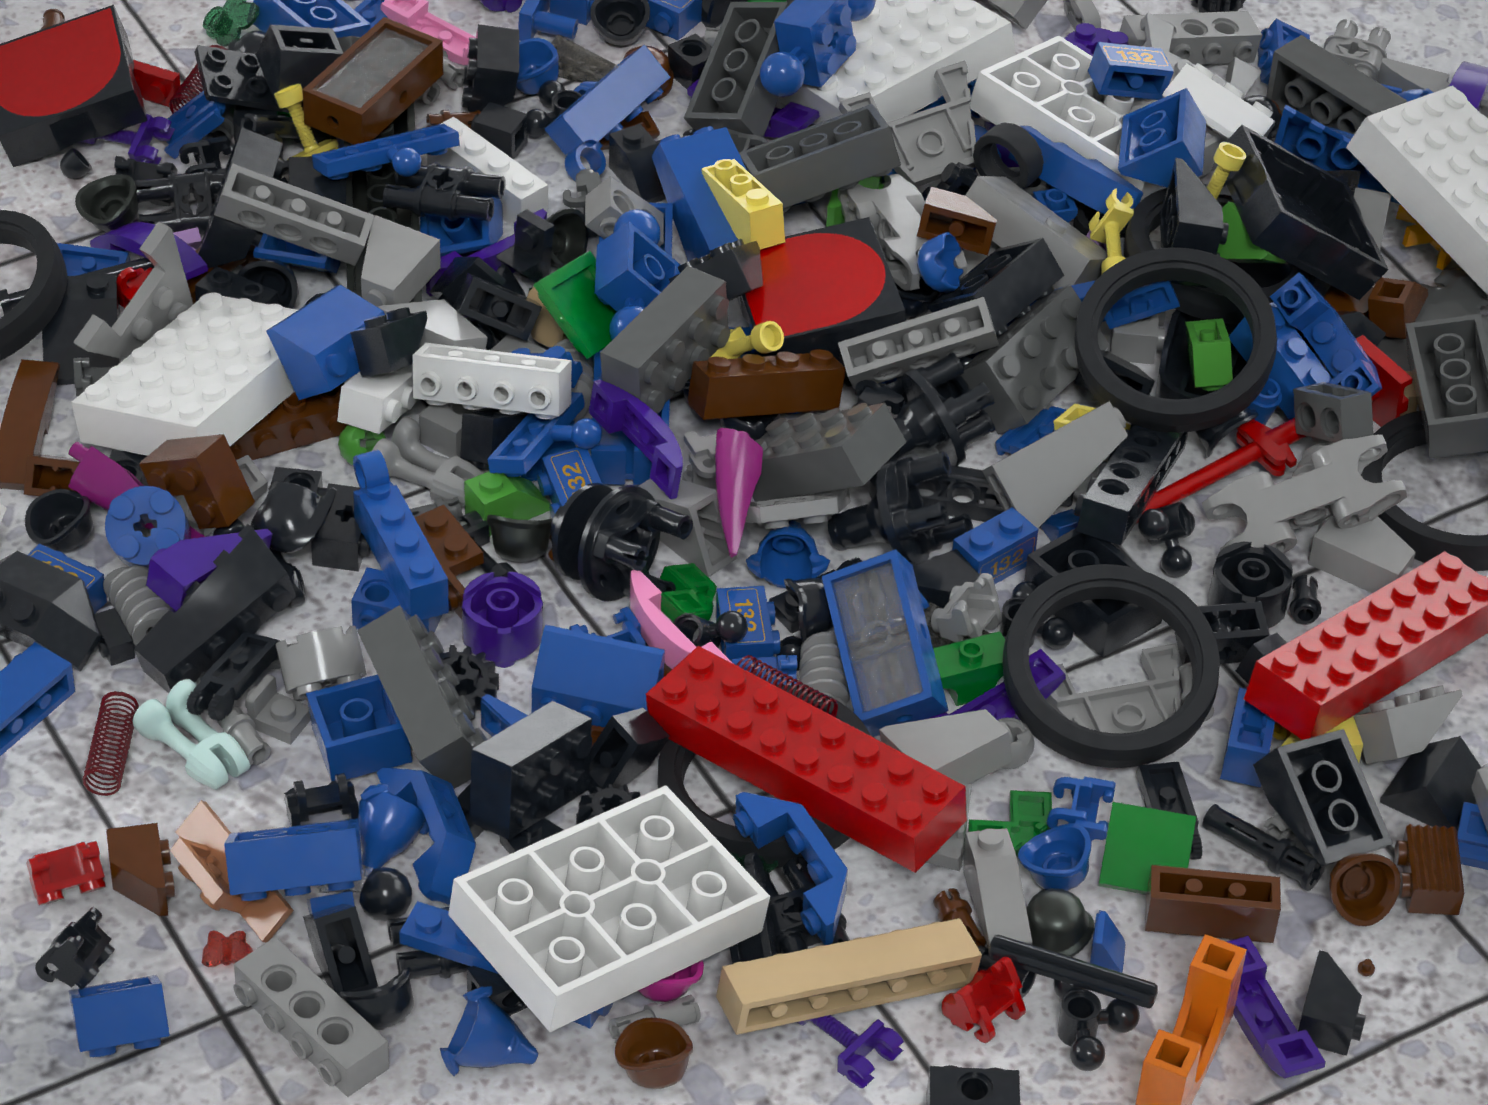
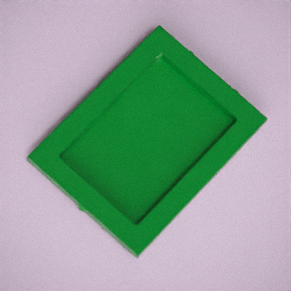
(575, 306)

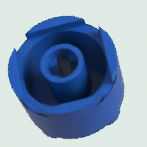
(130, 514)

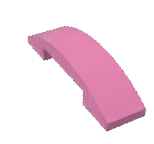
(416, 15)
(655, 626)

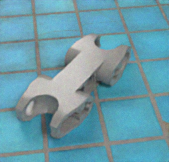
(896, 220)
(1328, 490)

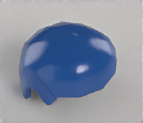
(937, 263)

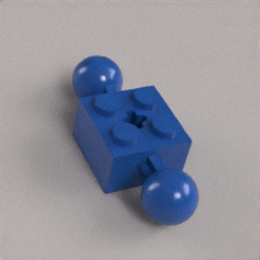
(812, 43)
(632, 267)

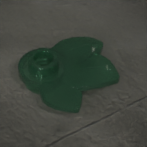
(227, 22)

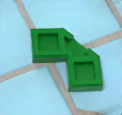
(692, 594)
(1026, 817)

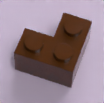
(204, 474)

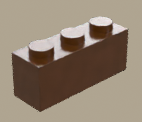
(1212, 903)

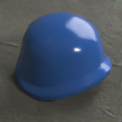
(536, 64)
(1058, 856)

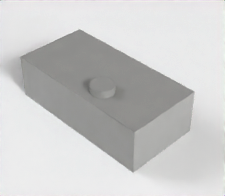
(1026, 219)

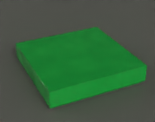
(1142, 839)

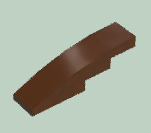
(26, 419)

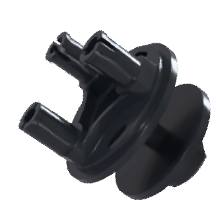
(610, 533)

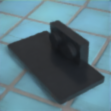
(234, 78)

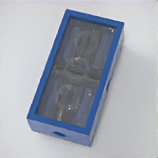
(884, 642)

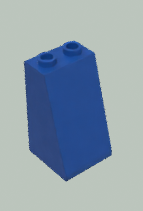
(695, 209)

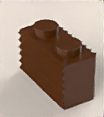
(1430, 870)

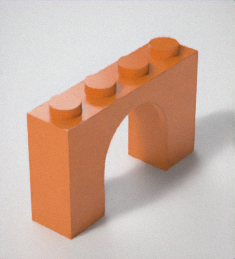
(1182, 1058)

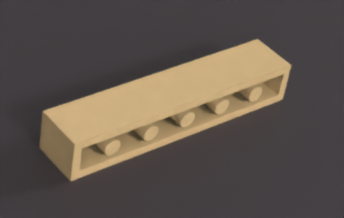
(847, 975)

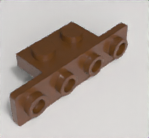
(453, 549)

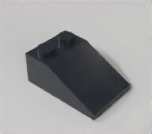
(1191, 215)
(83, 298)
(1323, 797)

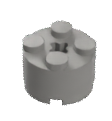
(320, 660)

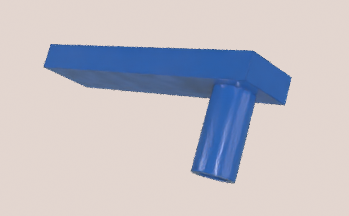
(535, 17)

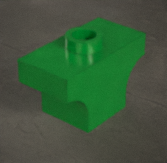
(971, 666)

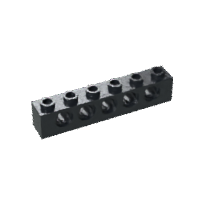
(1127, 483)

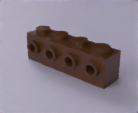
(766, 384)
(292, 426)

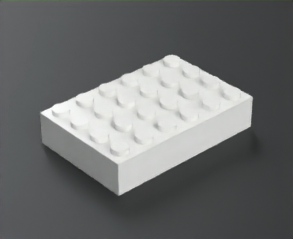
(902, 50)
(1057, 97)
(1436, 167)
(192, 379)
(607, 907)

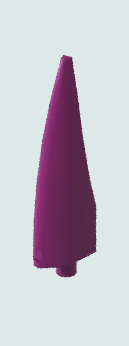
(737, 473)
(103, 479)

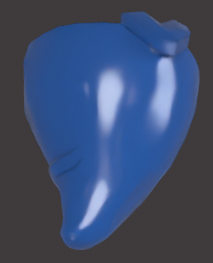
(787, 554)
(387, 825)
(486, 1036)

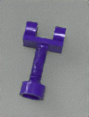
(140, 141)
(852, 1059)

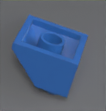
(466, 233)

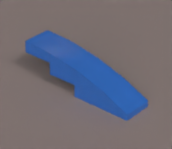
(1080, 177)
(1136, 304)

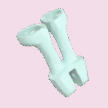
(211, 757)

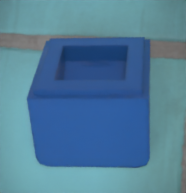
(1060, 524)
(1107, 944)

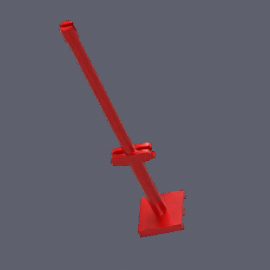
(1272, 447)

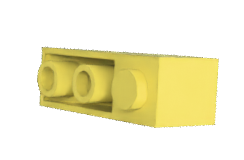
(746, 203)

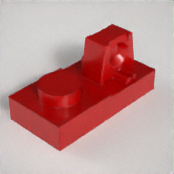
(156, 83)

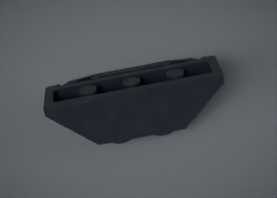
(46, 608)

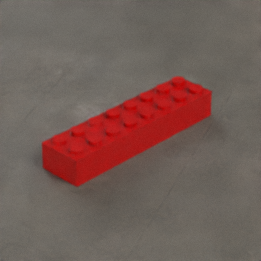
(1371, 647)
(808, 758)

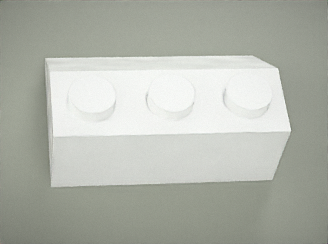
(1221, 104)

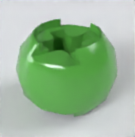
(350, 442)

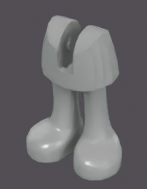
(443, 475)

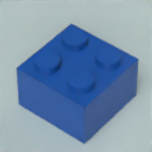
(357, 728)

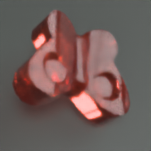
(225, 949)

